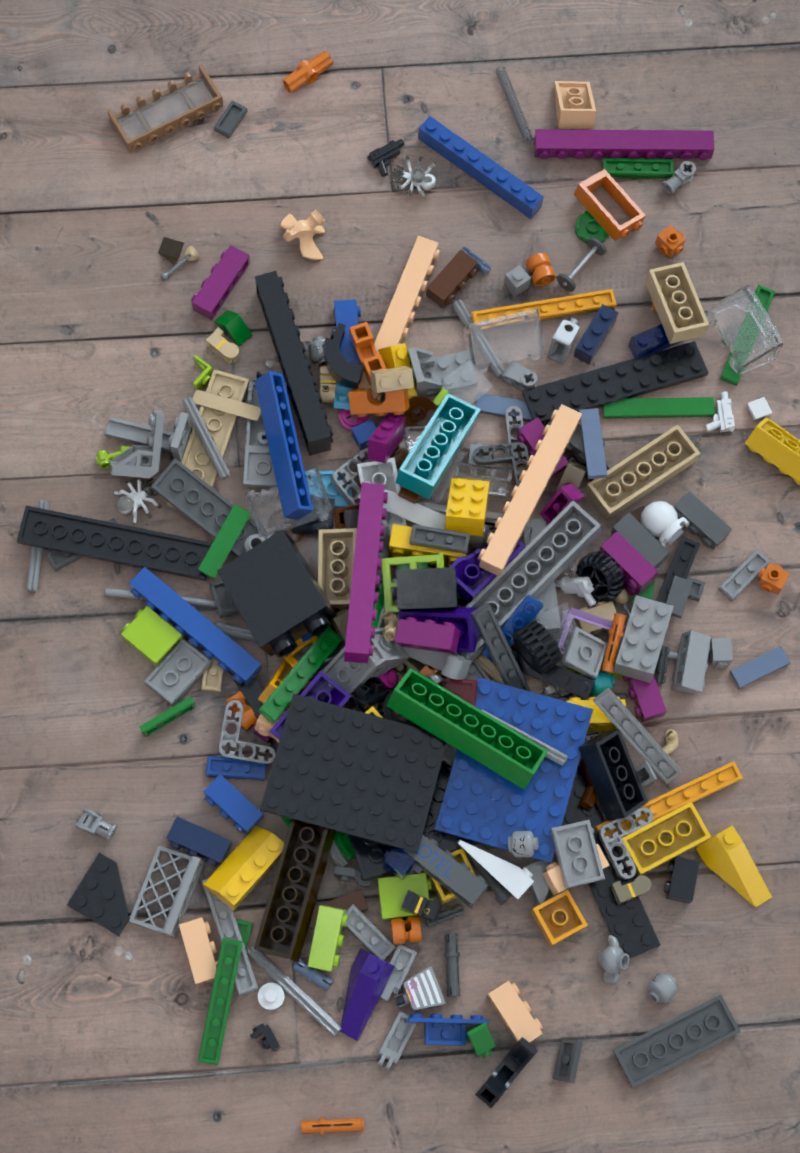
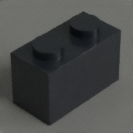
(682, 880)

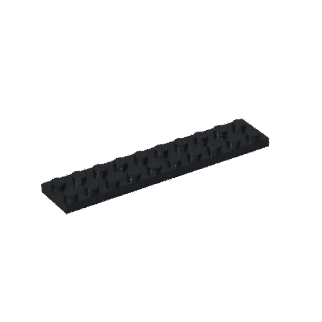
(617, 381)
(113, 542)
(624, 921)

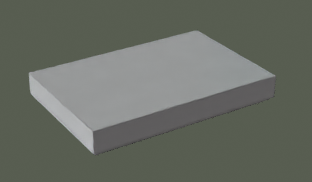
(178, 672)
(577, 854)

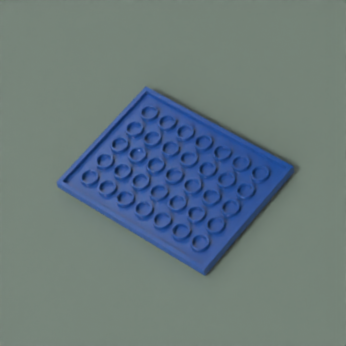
(488, 806)

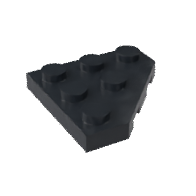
(102, 896)

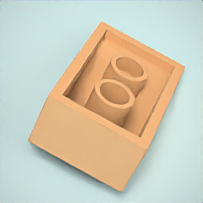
(574, 105)

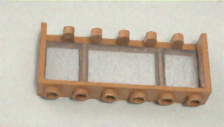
(166, 110)

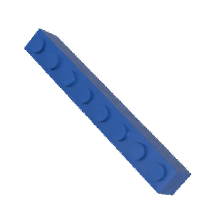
(480, 167)
(283, 445)
(195, 626)

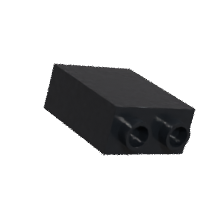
(277, 594)

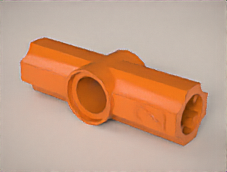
(307, 71)

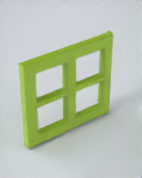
(412, 561)

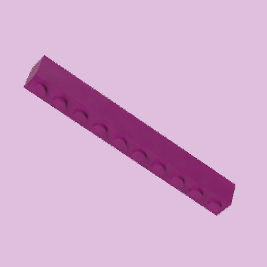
(623, 144)
(365, 573)

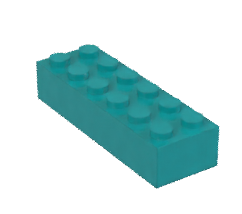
(437, 446)

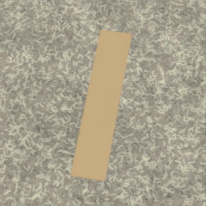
(226, 405)

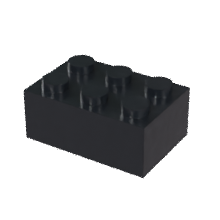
(427, 588)

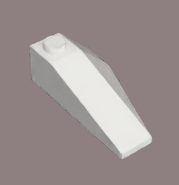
(383, 474)

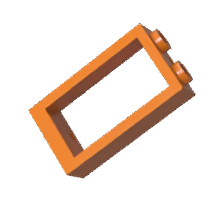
(601, 215)

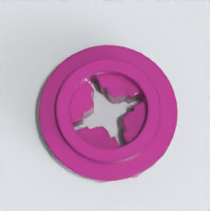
(347, 423)

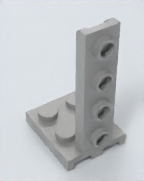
(137, 433)

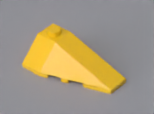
(732, 862)

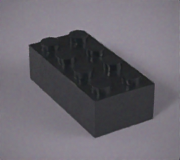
(613, 775)

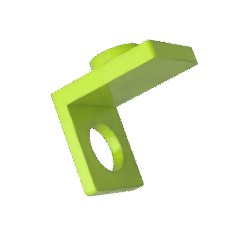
(205, 376)

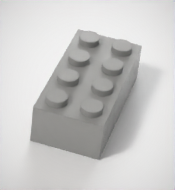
(643, 639)

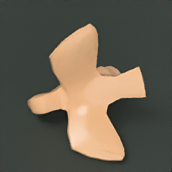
(304, 231)

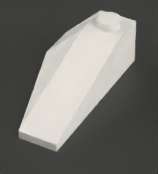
(509, 875)

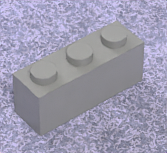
(691, 662)

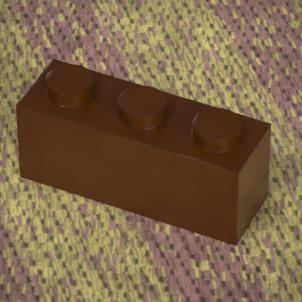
(452, 279)

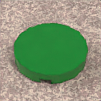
(588, 227)

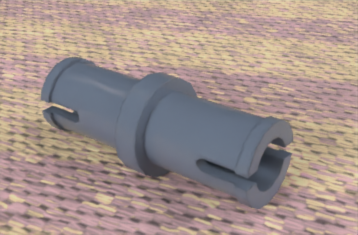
(313, 975)

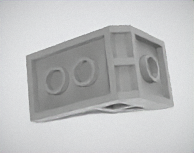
(430, 371)
(130, 461)
(352, 674)

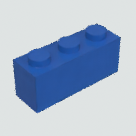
(233, 805)

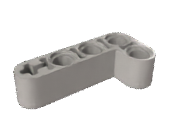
(451, 665)

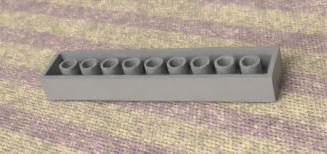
(537, 565)

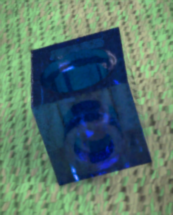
(398, 862)

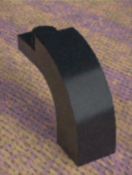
(339, 368)
(506, 1072)

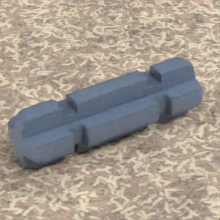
(484, 267)

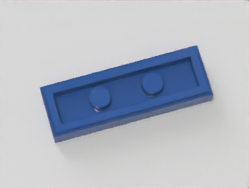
(235, 768)

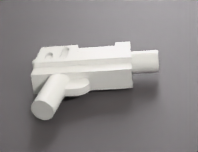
(724, 417)
(581, 586)

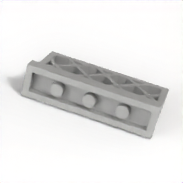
(180, 901)

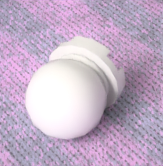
(663, 522)

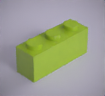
(327, 938)

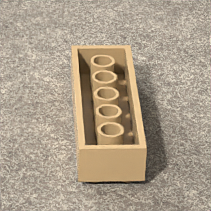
(642, 472)

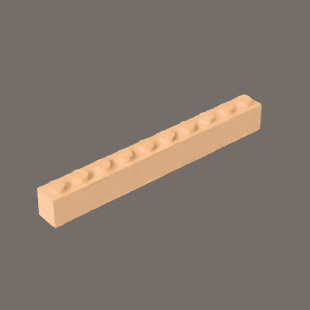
(405, 299)
(529, 491)

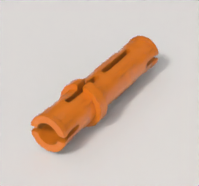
(613, 642)
(357, 1125)

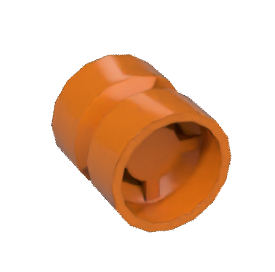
(541, 270)
(398, 931)

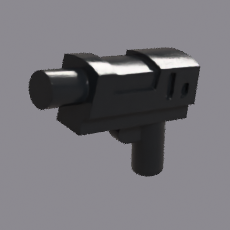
(381, 156)

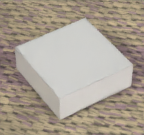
(759, 409)

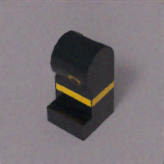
(421, 906)

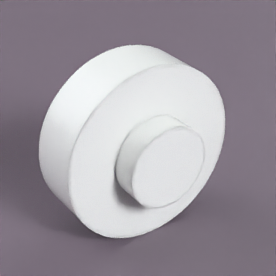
(271, 996)

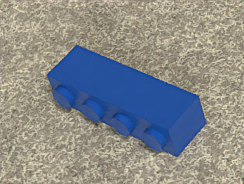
(347, 313)

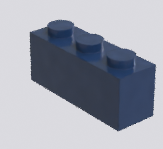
(595, 334)
(198, 841)

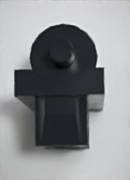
(367, 696)

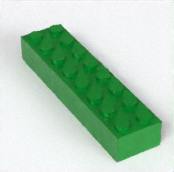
(467, 728)

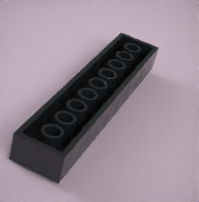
(294, 363)

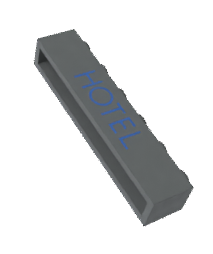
(448, 872)

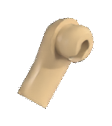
(671, 741)

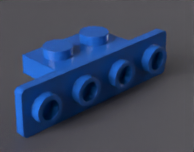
(519, 618)
(445, 1031)

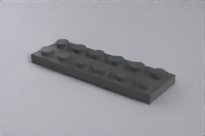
(199, 502)
(676, 1041)

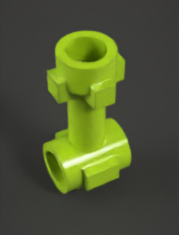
(103, 457)

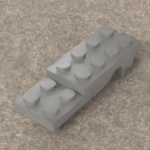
(257, 462)

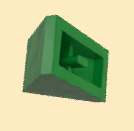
(234, 327)

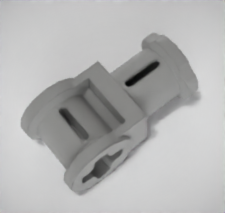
(681, 177)
(93, 823)

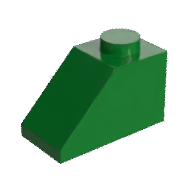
(481, 1040)

